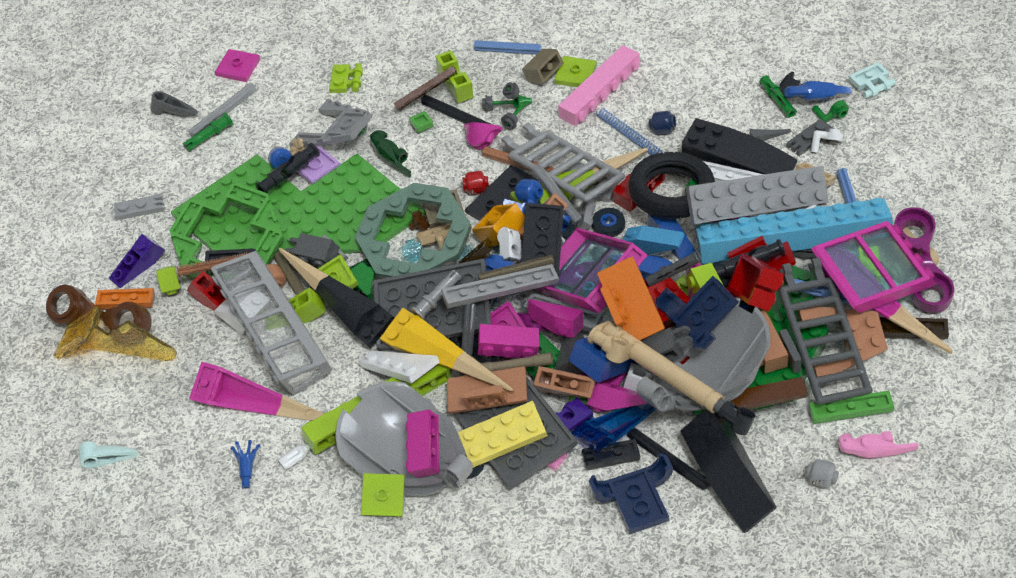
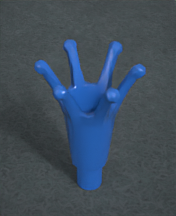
(245, 462)

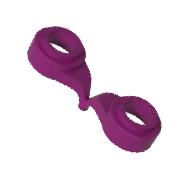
(925, 221)

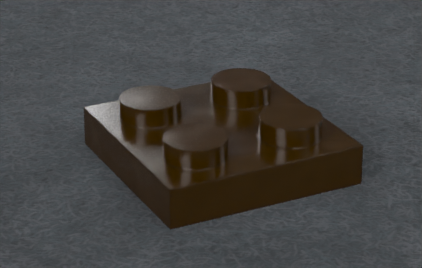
(481, 251)

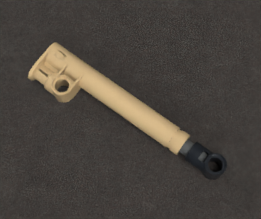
(623, 346)

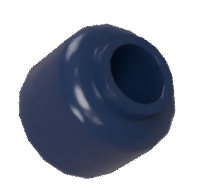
(662, 122)

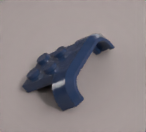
(701, 312)
(637, 494)

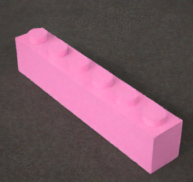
(599, 85)

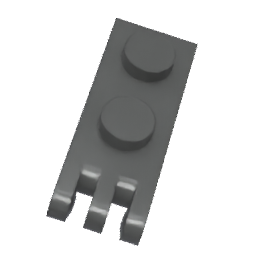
(803, 141)

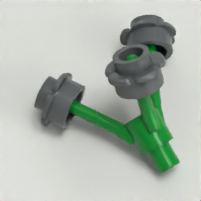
(510, 91)

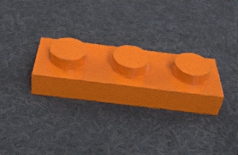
(111, 298)

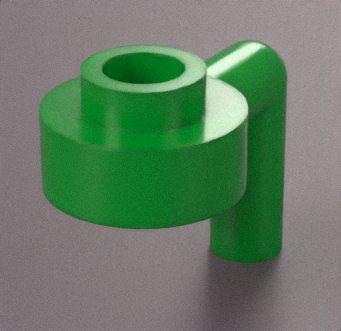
(837, 110)

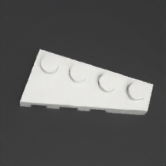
(399, 365)

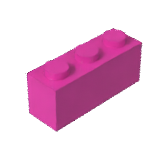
(508, 341)
(422, 443)

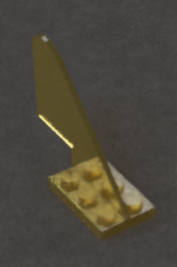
(124, 340)

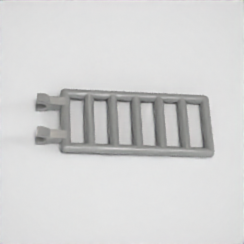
(537, 137)

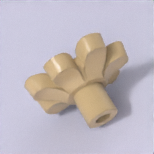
(298, 145)

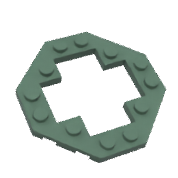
(396, 205)

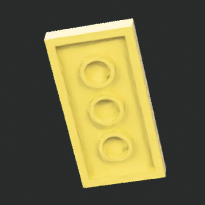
(502, 434)

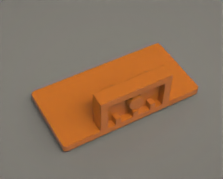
(630, 299)

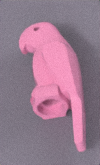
(873, 445)

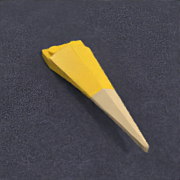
(415, 336)

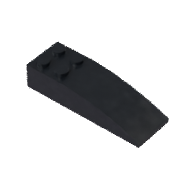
(734, 149)
(728, 469)

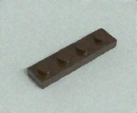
(937, 326)

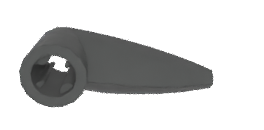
(163, 102)

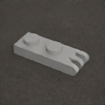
(139, 207)

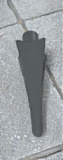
(767, 134)

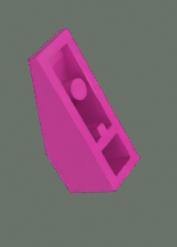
(556, 318)
(610, 396)

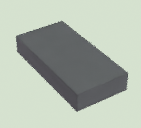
(794, 358)

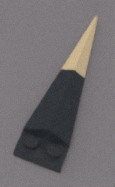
(360, 314)

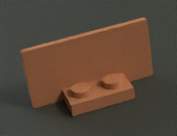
(470, 394)

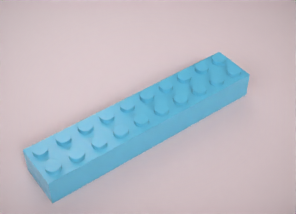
(800, 227)

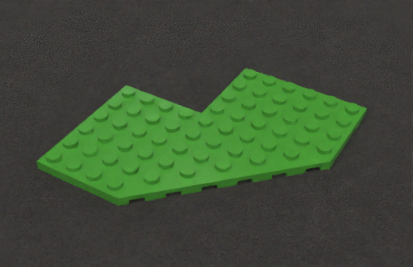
(327, 207)

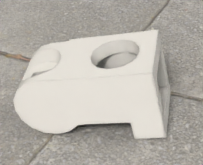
(509, 244)

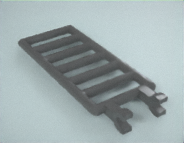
(819, 281)

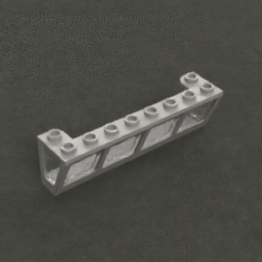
(271, 322)

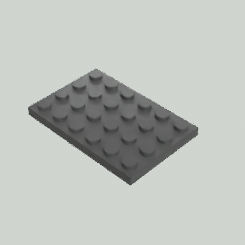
(408, 289)
(531, 458)

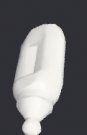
(294, 456)

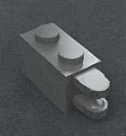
(313, 249)
(670, 342)

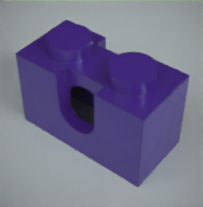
(575, 414)

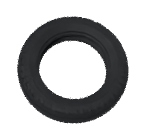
(660, 164)

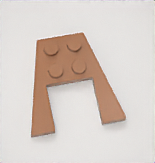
(866, 331)

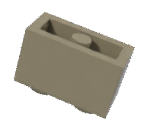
(542, 66)

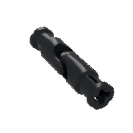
(296, 162)
(762, 253)

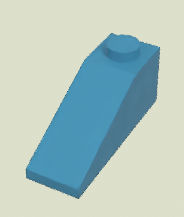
(653, 239)

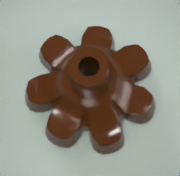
(419, 221)

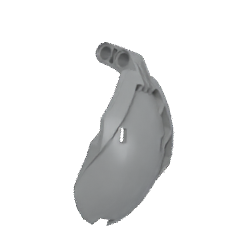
(725, 365)
(376, 436)

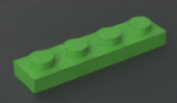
(854, 407)

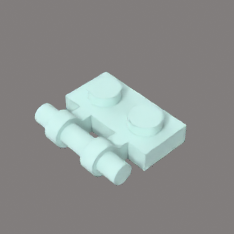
(871, 75)

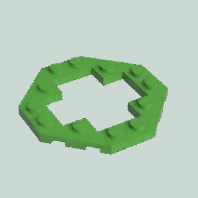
(216, 203)

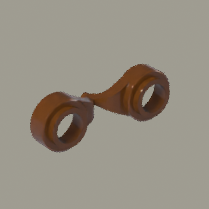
(81, 304)

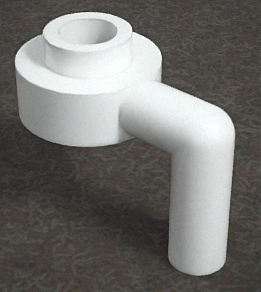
(833, 134)

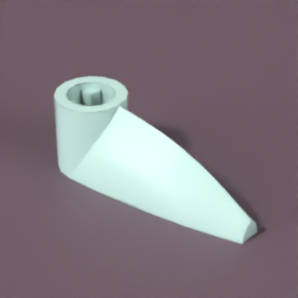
(95, 456)

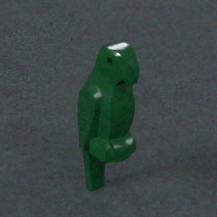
(389, 151)

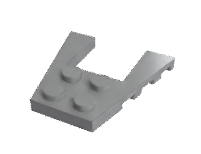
(343, 129)

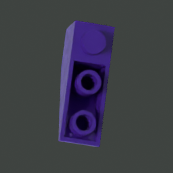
(138, 259)

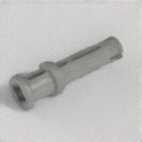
(430, 301)

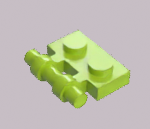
(340, 78)

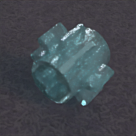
(412, 250)

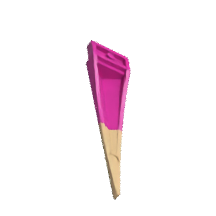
(898, 314)
(228, 390)

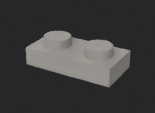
(586, 210)

